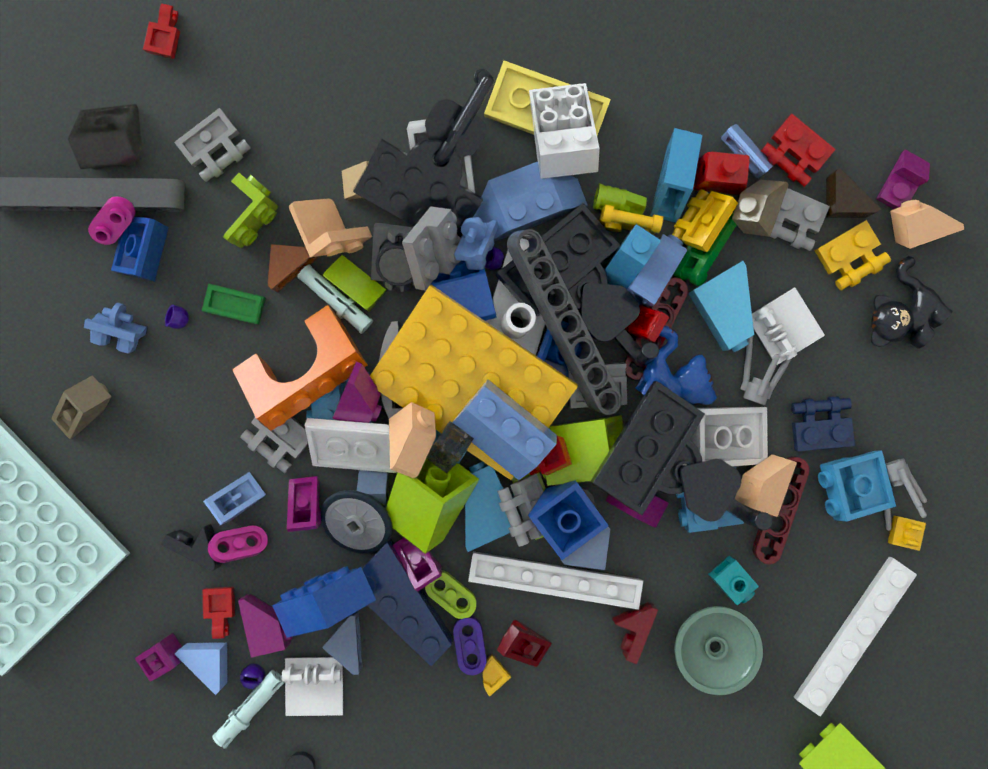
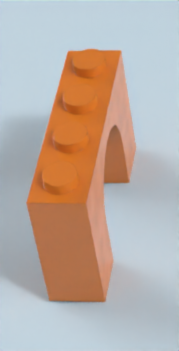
(277, 401)

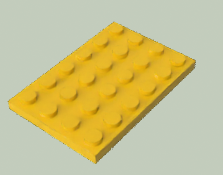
(449, 355)

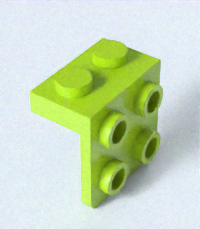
(257, 214)

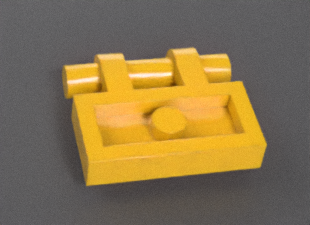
(704, 219)
(848, 247)

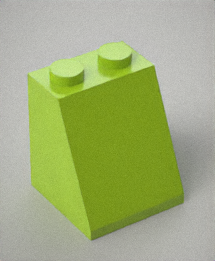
(587, 447)
(429, 504)
(838, 751)

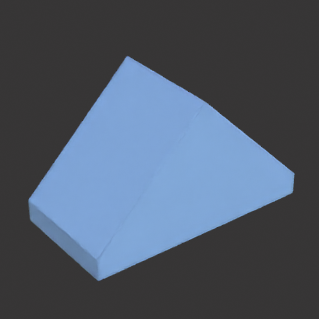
(234, 498)
(207, 662)

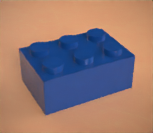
(323, 601)

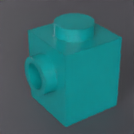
(734, 581)

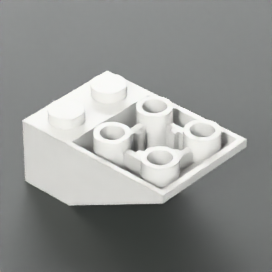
(564, 131)

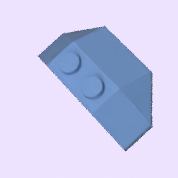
(525, 200)

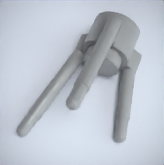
(759, 389)
(898, 475)

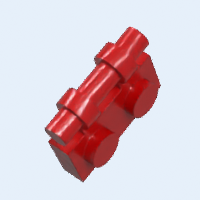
(803, 145)

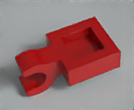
(162, 36)
(555, 460)
(219, 605)

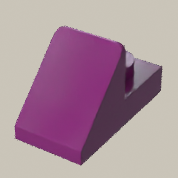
(904, 180)
(303, 504)
(420, 567)

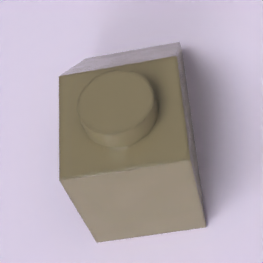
(759, 207)
(80, 406)

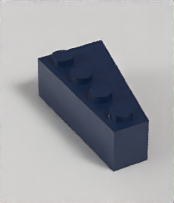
(405, 608)

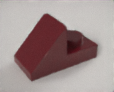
(639, 624)
(523, 644)

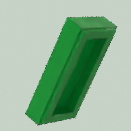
(233, 304)

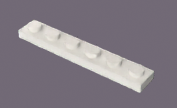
(555, 580)
(855, 636)

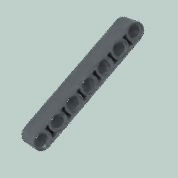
(90, 194)
(553, 314)

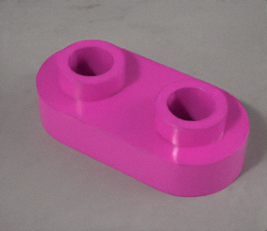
(107, 225)
(236, 543)

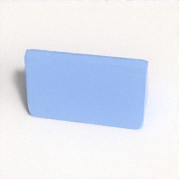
(741, 144)

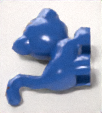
(690, 381)

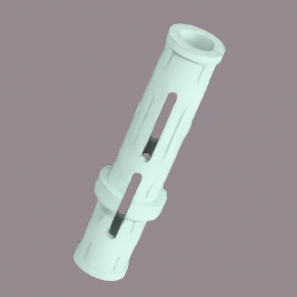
(344, 307)
(240, 718)

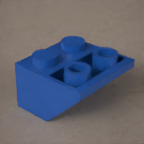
(469, 289)

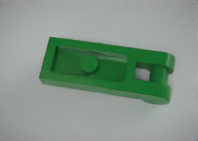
(703, 259)

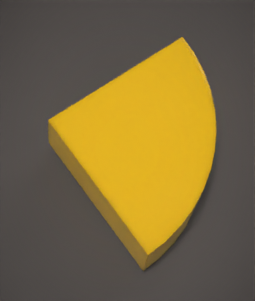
(494, 675)

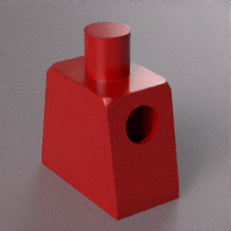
(722, 173)

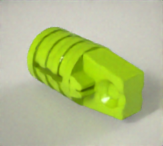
(619, 198)

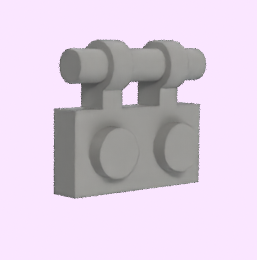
(209, 137)
(803, 213)
(289, 436)
(526, 494)

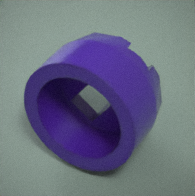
(496, 262)
(176, 317)
(252, 671)

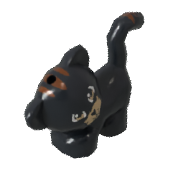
(895, 320)

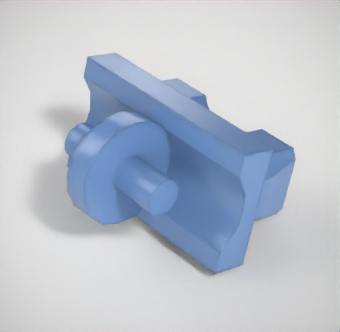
(476, 242)
(118, 324)

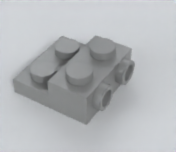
(432, 246)

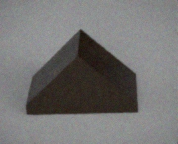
(847, 198)

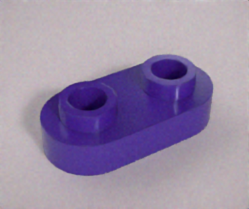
(469, 644)

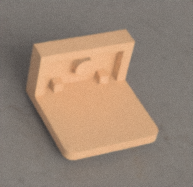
(324, 229)

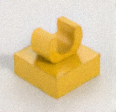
(906, 533)

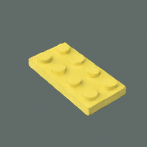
(511, 97)

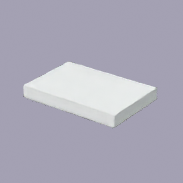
(349, 444)

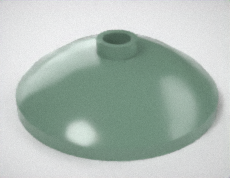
(734, 660)

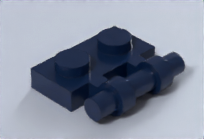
(822, 434)

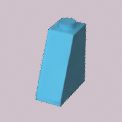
(727, 307)

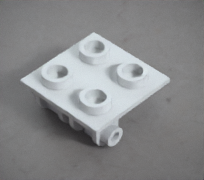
(786, 326)
(313, 686)

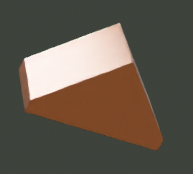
(286, 264)

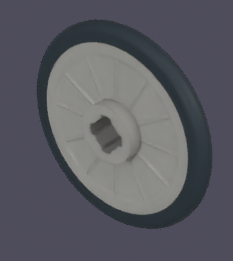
(356, 521)

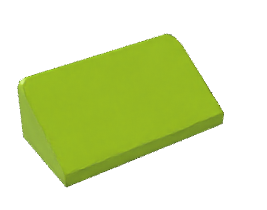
(354, 283)

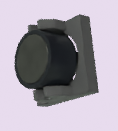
(389, 259)

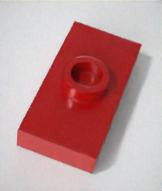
(648, 324)

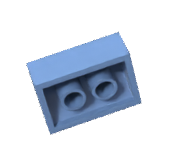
(505, 430)

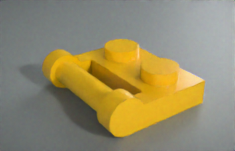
(616, 220)

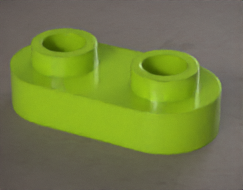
(450, 594)

